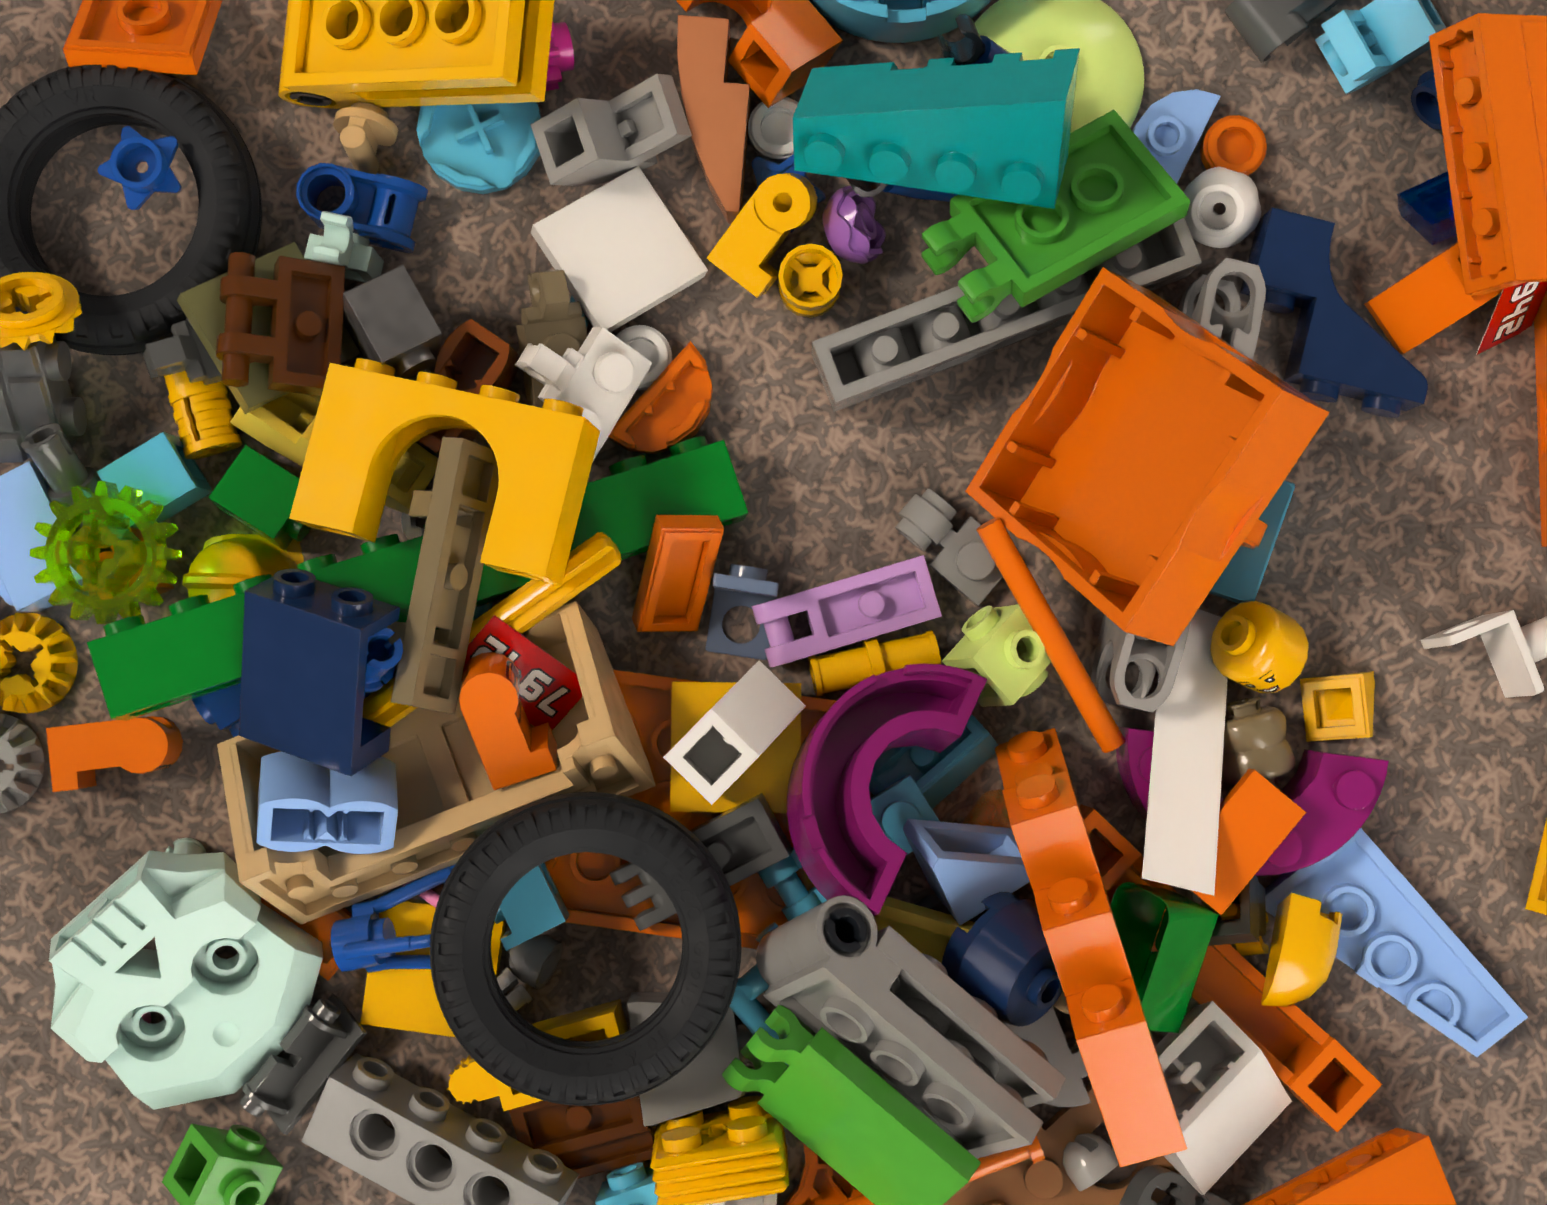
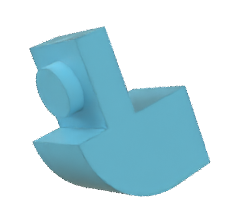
(1377, 39)

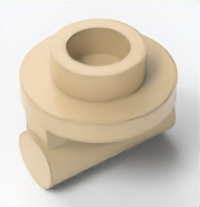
(361, 131)

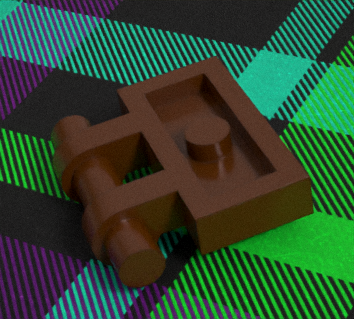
(304, 322)

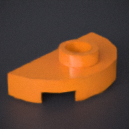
(669, 408)

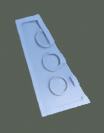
(1403, 944)

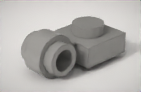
(963, 556)

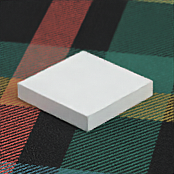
(619, 250)

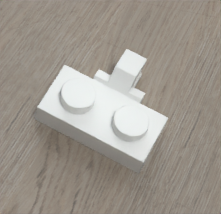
(595, 378)

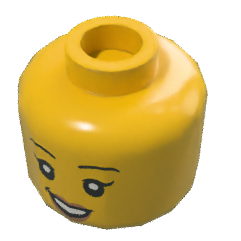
(1259, 647)

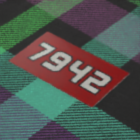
(1513, 313)
(546, 685)

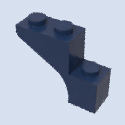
(1332, 344)

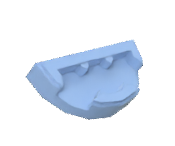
(1174, 127)

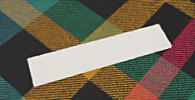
(1188, 769)

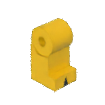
(761, 227)

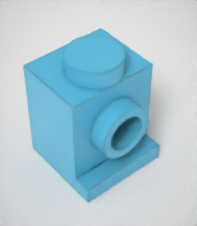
(531, 907)

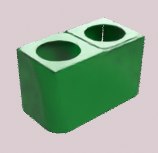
(1170, 974)

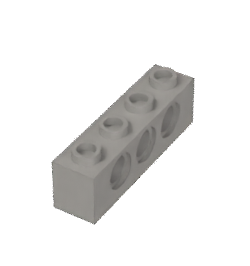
(406, 1159)

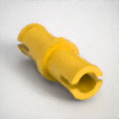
(848, 667)

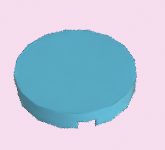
(479, 144)

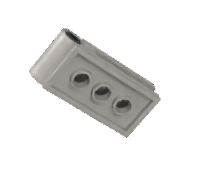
(909, 1024)

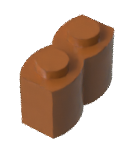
(472, 359)

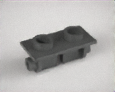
(313, 1051)

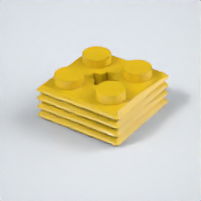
(720, 1155)

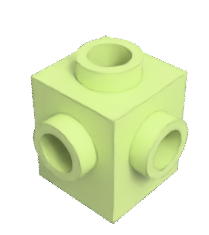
(1002, 650)

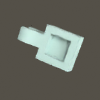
(344, 248)

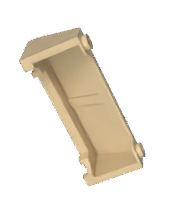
(443, 785)

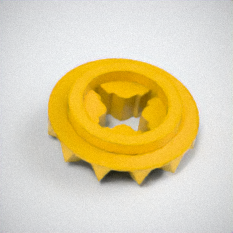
(50, 306)
(53, 668)

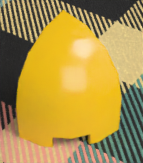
(1300, 950)

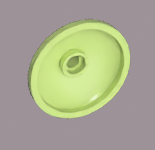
(1109, 57)

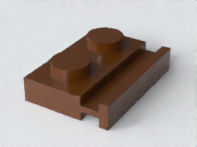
(586, 1136)

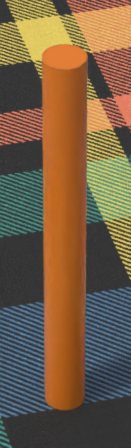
(1051, 634)

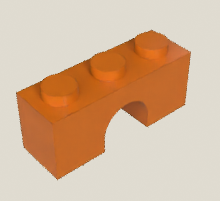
(778, 45)

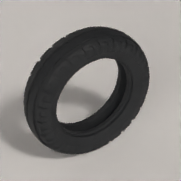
(89, 97)
(559, 1067)

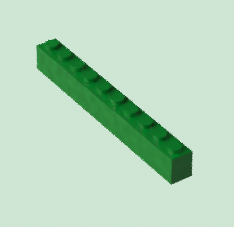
(201, 643)

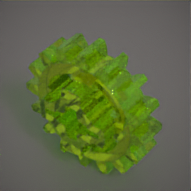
(105, 527)

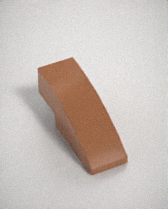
(713, 108)

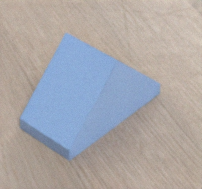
(966, 863)

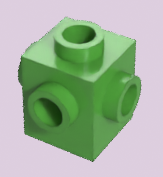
(222, 1167)

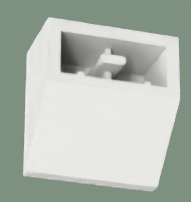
(1219, 1091)

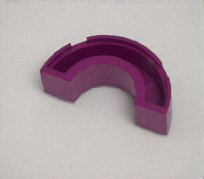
(833, 769)
(1329, 786)

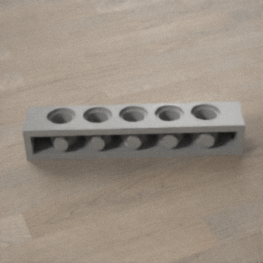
(938, 334)

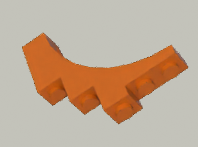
(1087, 949)

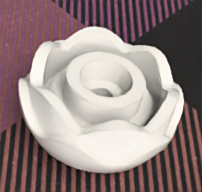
(1241, 202)

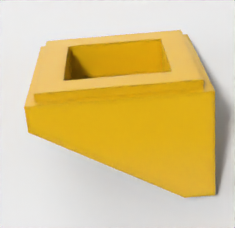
(1343, 703)

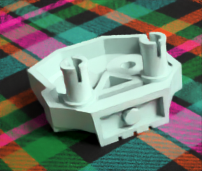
(216, 1010)

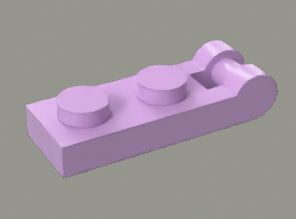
(849, 610)

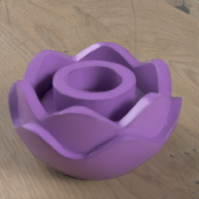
(852, 226)

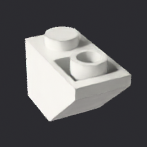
(734, 732)

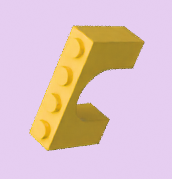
(374, 418)

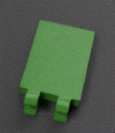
(1105, 204)
(850, 1115)

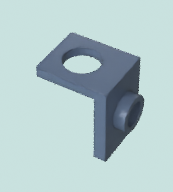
(742, 587)

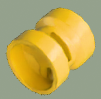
(810, 270)

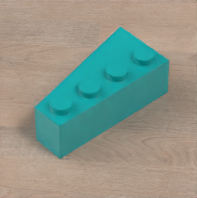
(943, 126)

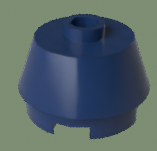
(1005, 960)

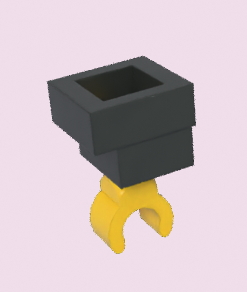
(1242, 921)

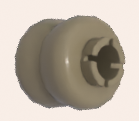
(1255, 741)

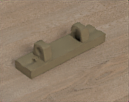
(445, 576)

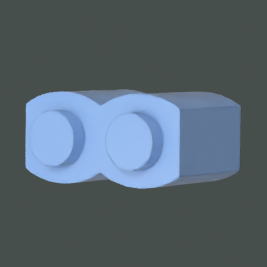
(315, 806)

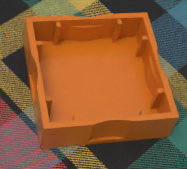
(1143, 456)

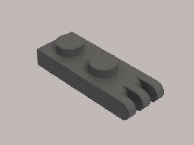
(738, 839)

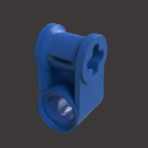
(379, 204)

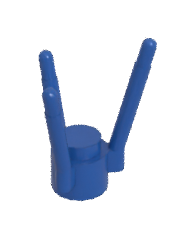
(372, 941)

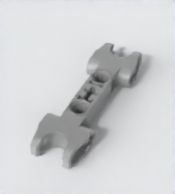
(1113, 644)

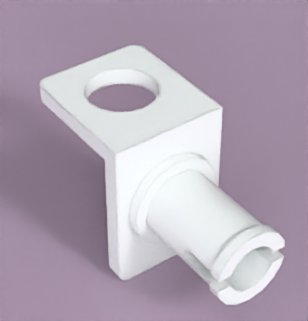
(1508, 645)

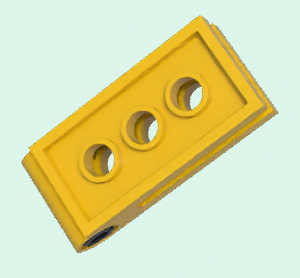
(415, 52)

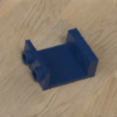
(309, 670)

